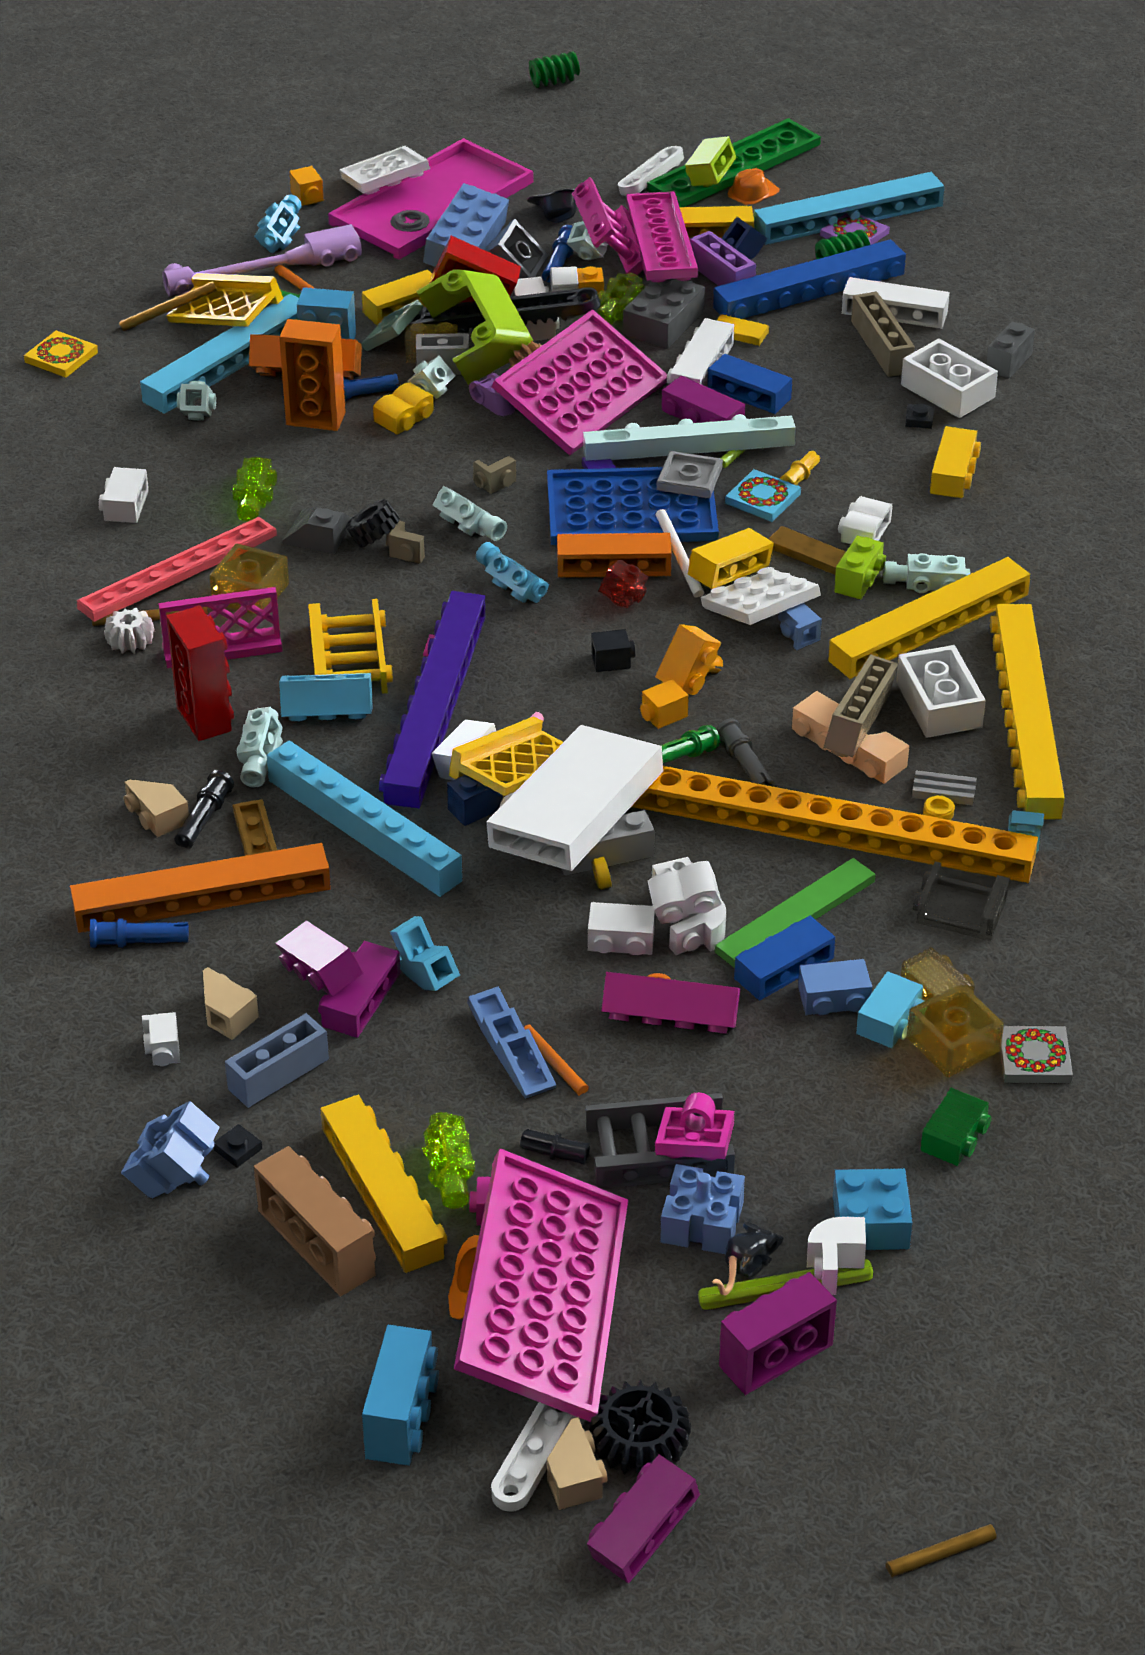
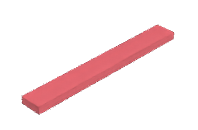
(173, 569)

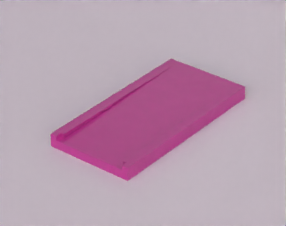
(429, 194)

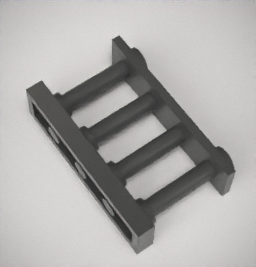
(644, 1166)

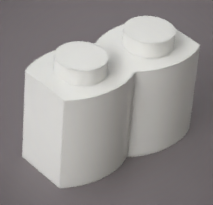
(866, 519)
(684, 892)

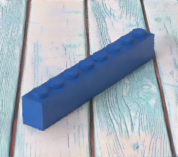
(808, 280)

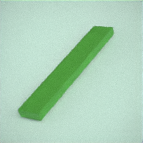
(811, 901)

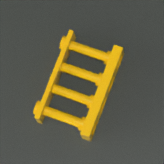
(323, 641)

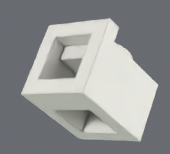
(161, 1038)

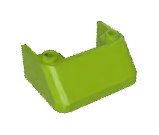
(493, 338)

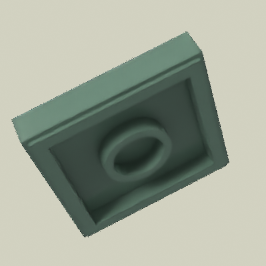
(392, 325)

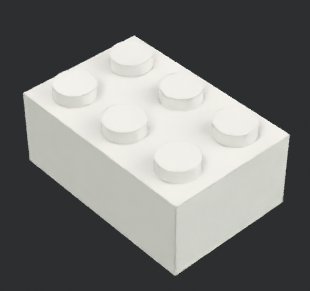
(949, 378)
(940, 691)

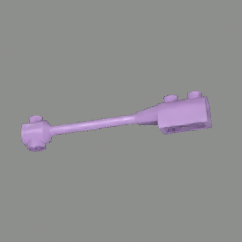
(319, 248)

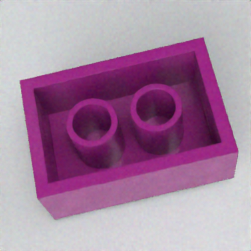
(777, 1332)

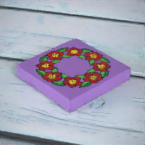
(845, 224)

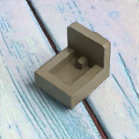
(496, 475)
(405, 544)

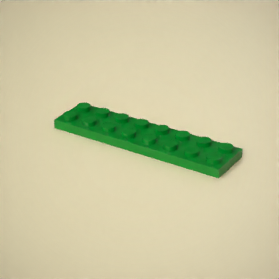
(758, 151)

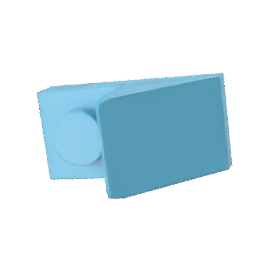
(1026, 823)

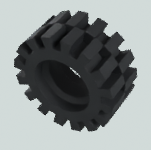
(372, 522)

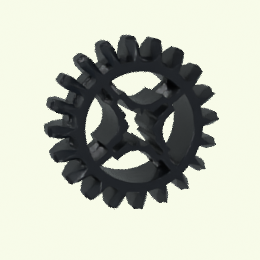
(645, 1424)

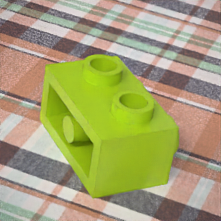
(710, 161)
(859, 567)

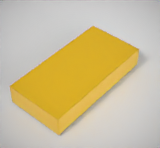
(746, 330)

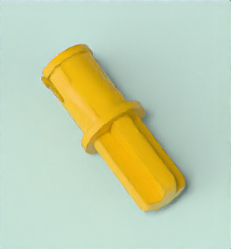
(801, 468)

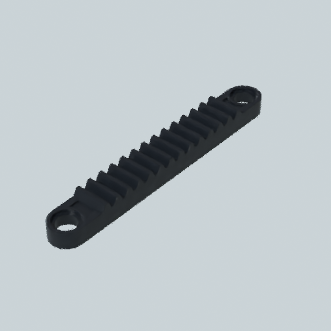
(530, 308)

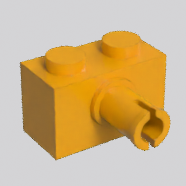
(690, 659)

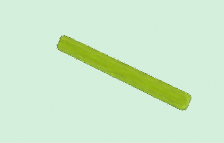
(752, 1289)

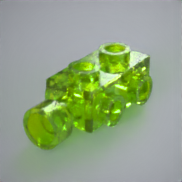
(618, 296)
(254, 486)
(449, 1158)

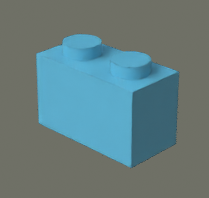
(887, 1009)

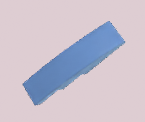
(511, 1042)

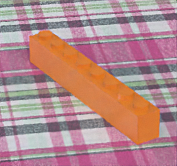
(202, 886)

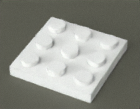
(385, 170)
(760, 595)

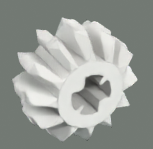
(129, 630)

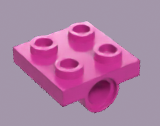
(695, 1136)

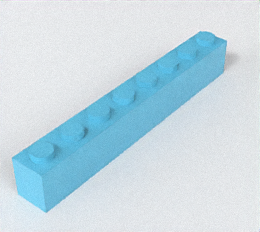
(872, 201)
(216, 357)
(365, 818)

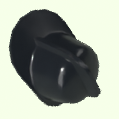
(556, 205)

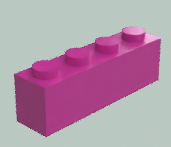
(670, 1000)

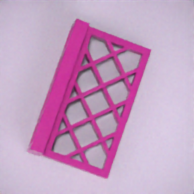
(240, 644)

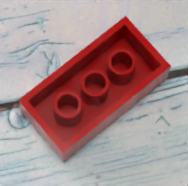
(200, 672)

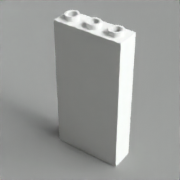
(575, 797)

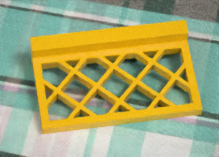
(233, 292)
(493, 751)

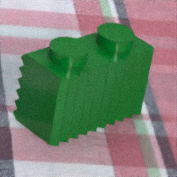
(955, 1126)

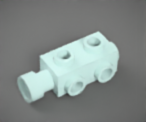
(469, 515)
(931, 569)
(259, 737)

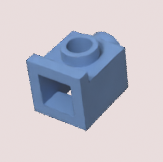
(800, 625)

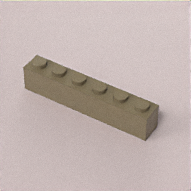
(860, 706)

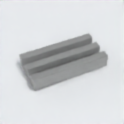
(957, 788)

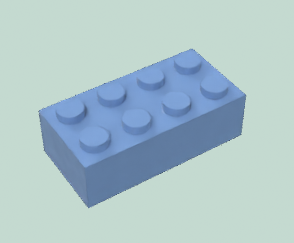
(472, 217)

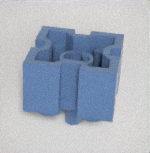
(171, 1151)
(702, 1208)

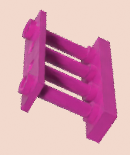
(608, 225)

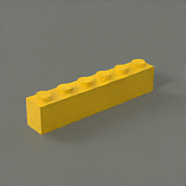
(383, 1184)

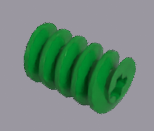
(554, 67)
(841, 243)

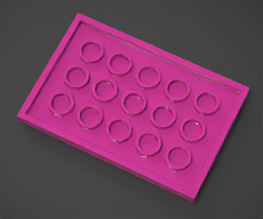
(580, 381)

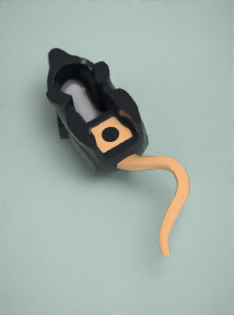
(747, 1253)

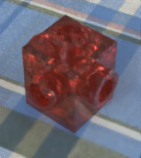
(624, 584)

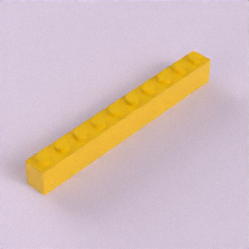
(1027, 711)

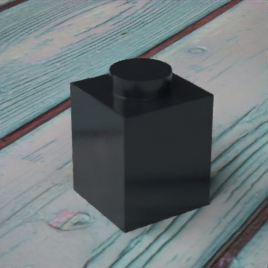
(612, 650)

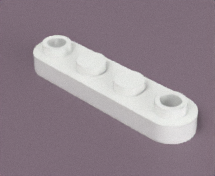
(652, 168)
(528, 1458)

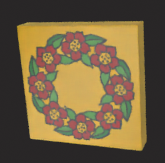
(61, 353)

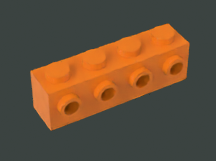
(594, 553)

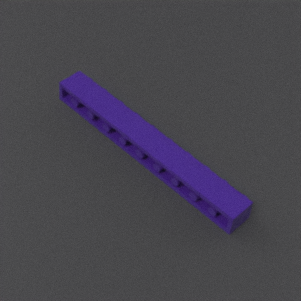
(434, 700)

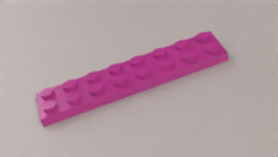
(661, 236)

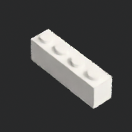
(906, 303)
(704, 349)

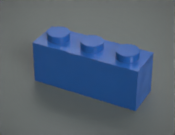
(750, 383)
(778, 957)

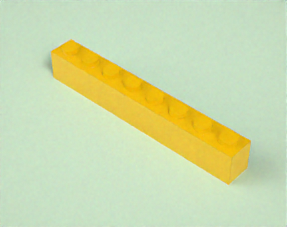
(929, 616)

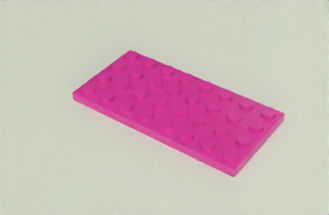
(543, 1286)

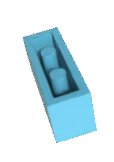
(326, 696)

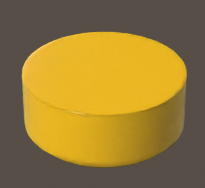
(939, 807)
(601, 873)

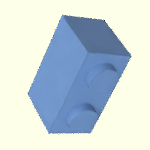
(834, 986)

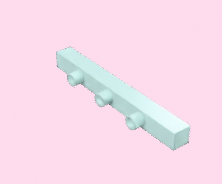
(689, 438)

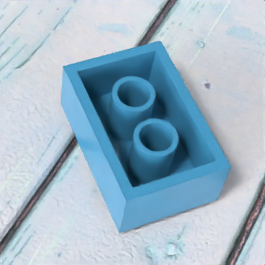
(399, 1395)

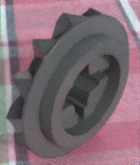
(421, 222)

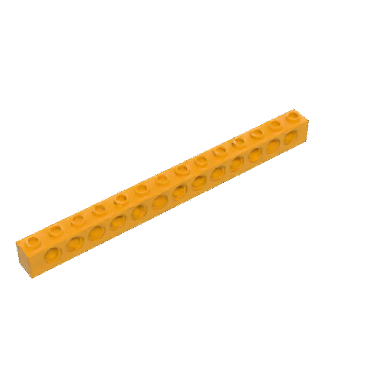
(841, 823)

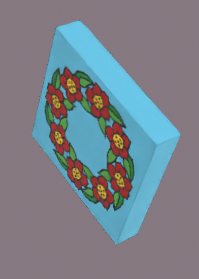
(762, 495)

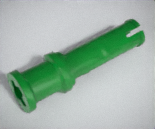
(691, 744)

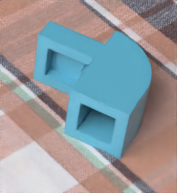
(422, 960)

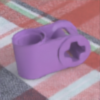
(484, 394)

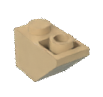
(157, 805)
(227, 1004)
(572, 1468)

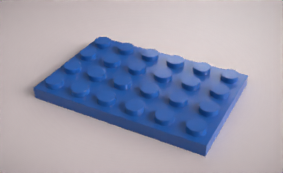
(624, 503)

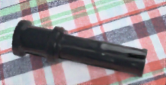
(208, 800)

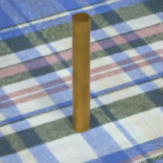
(941, 1550)

